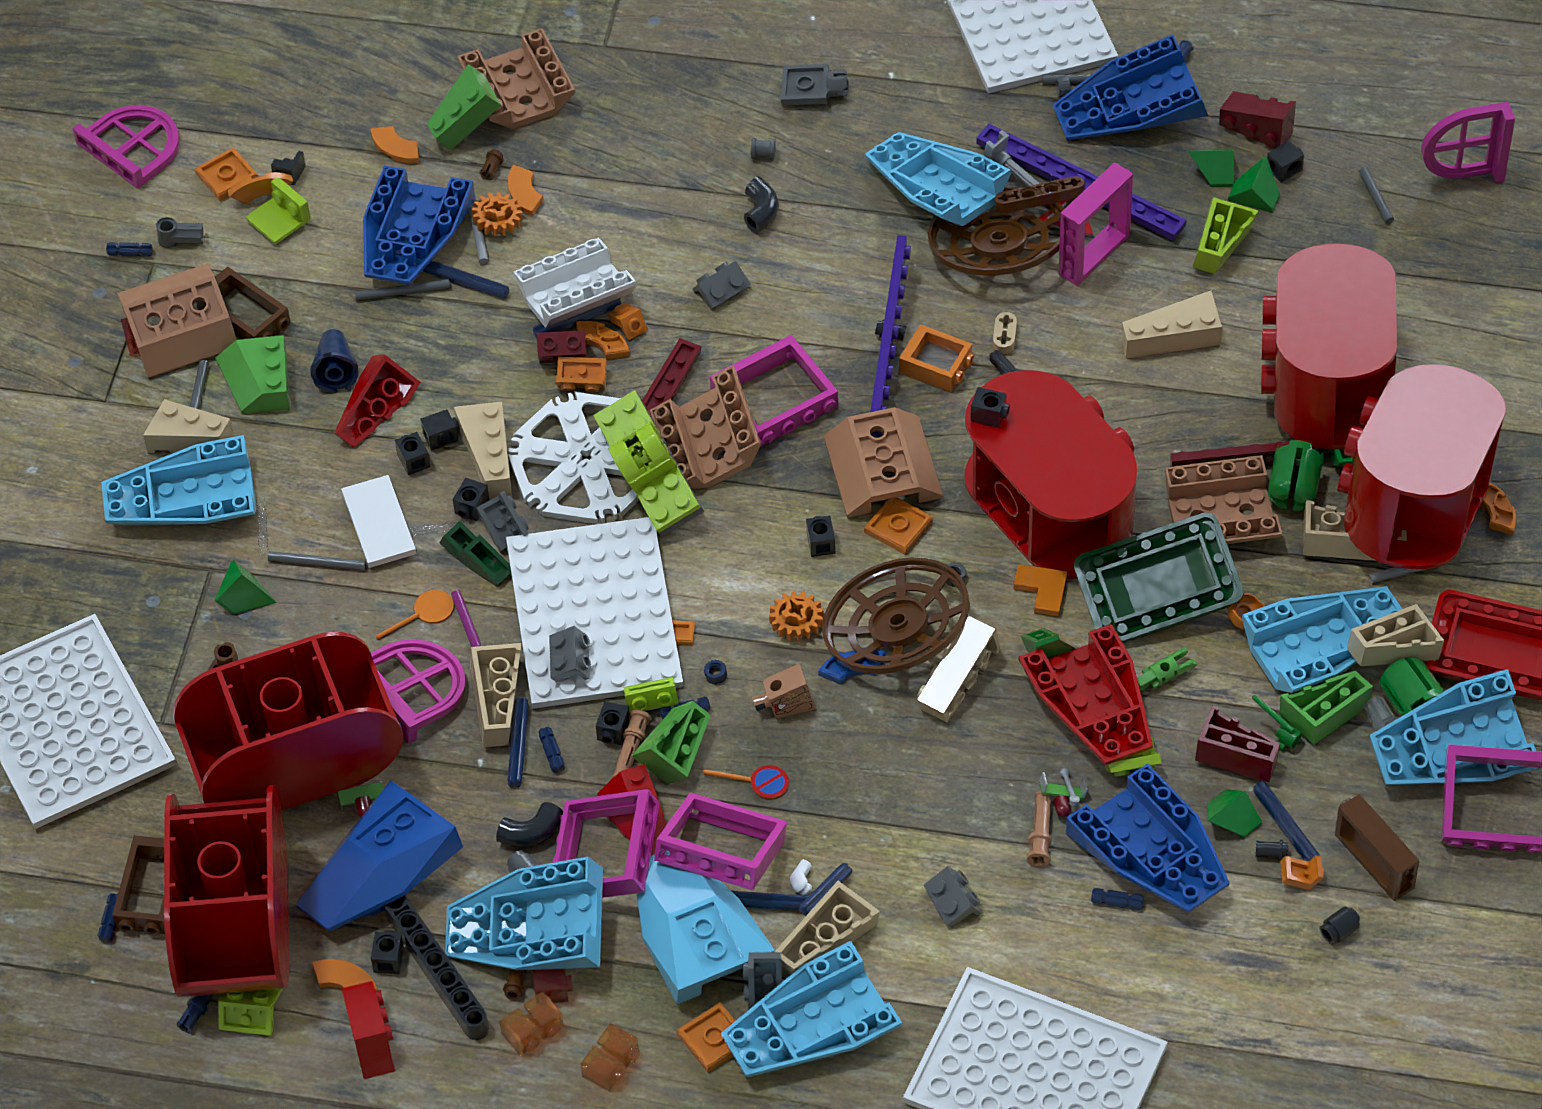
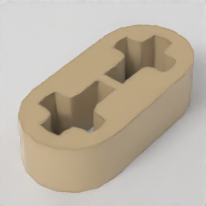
(1009, 333)

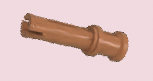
(633, 737)
(1040, 837)

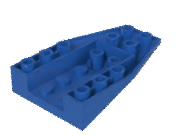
(1132, 94)
(410, 224)
(1152, 841)
(380, 859)

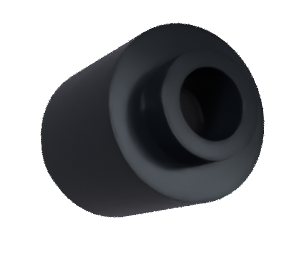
(1340, 925)

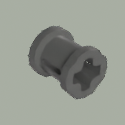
(763, 148)

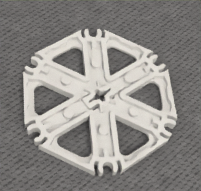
(569, 463)

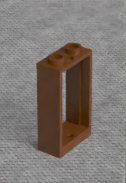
(279, 321)
(1376, 847)
(128, 921)

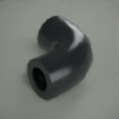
(766, 204)
(532, 831)

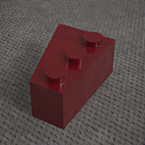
(1258, 118)
(1236, 748)

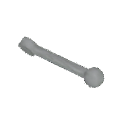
(1074, 800)

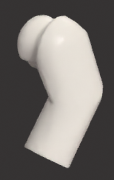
(798, 878)

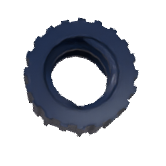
(715, 664)

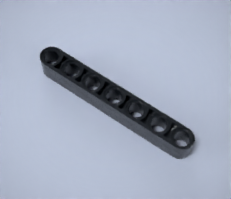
(440, 974)

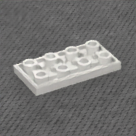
(378, 521)

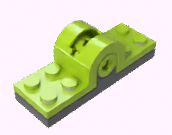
(648, 463)

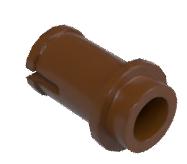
(493, 160)
(514, 986)

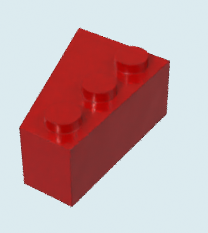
(368, 1028)

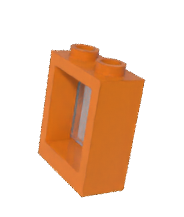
(936, 358)

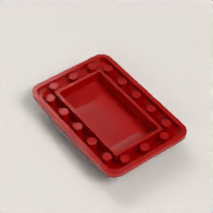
(1488, 638)

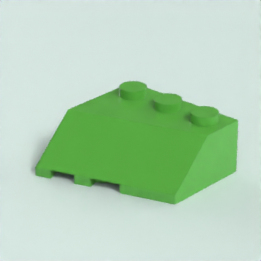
(257, 373)

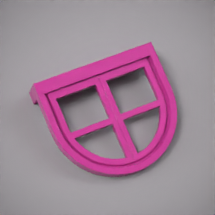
(1498, 142)
(114, 159)
(405, 715)

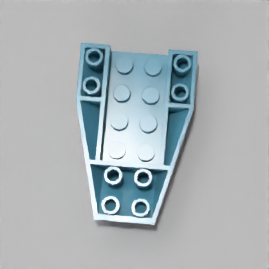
(940, 176)
(186, 487)
(1308, 636)
(1468, 715)
(811, 1016)

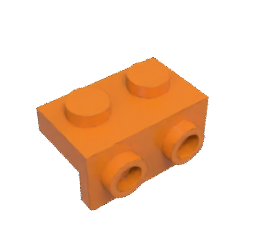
(581, 373)

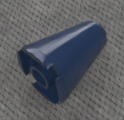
(334, 363)

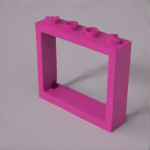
(1075, 258)
(803, 413)
(1485, 755)
(641, 841)
(713, 862)

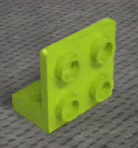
(280, 214)
(248, 1011)

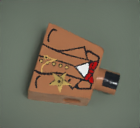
(785, 693)

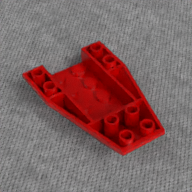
(1094, 694)

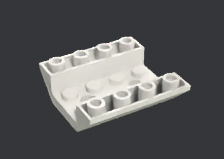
(572, 282)

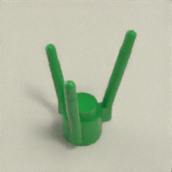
(1287, 734)

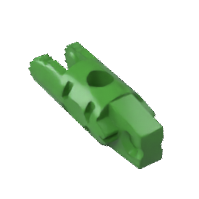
(1165, 670)

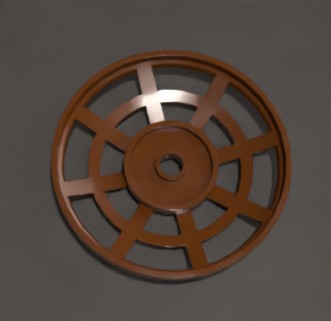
(985, 241)
(901, 609)

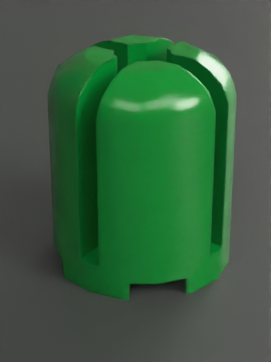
(1286, 465)
(1408, 685)

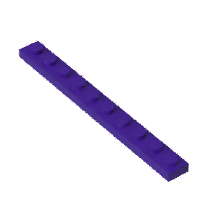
(1055, 168)
(890, 329)

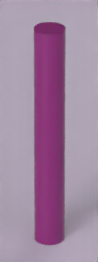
(465, 618)

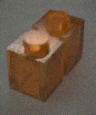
(526, 1030)
(606, 1064)

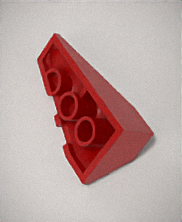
(376, 396)
(632, 780)

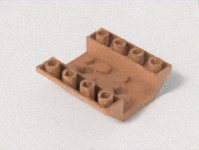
(536, 80)
(183, 333)
(698, 443)
(862, 459)
(1224, 491)

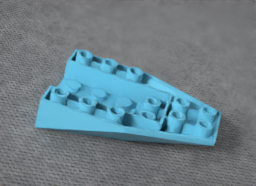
(531, 919)
(694, 928)

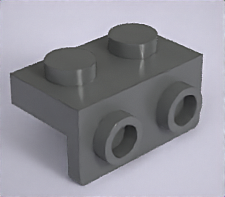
(722, 285)
(502, 520)
(569, 654)
(952, 896)
(764, 975)

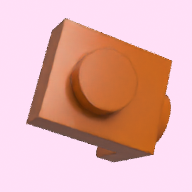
(629, 319)
(1301, 872)

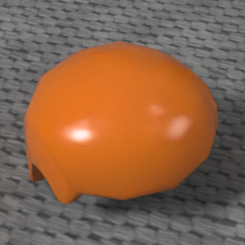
(1247, 604)

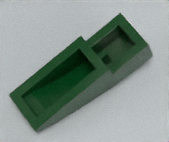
(476, 554)

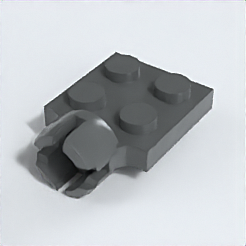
(812, 84)

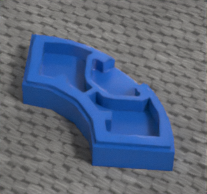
(838, 673)

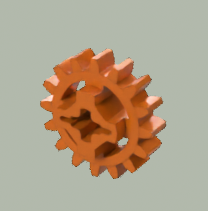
(497, 214)
(796, 615)

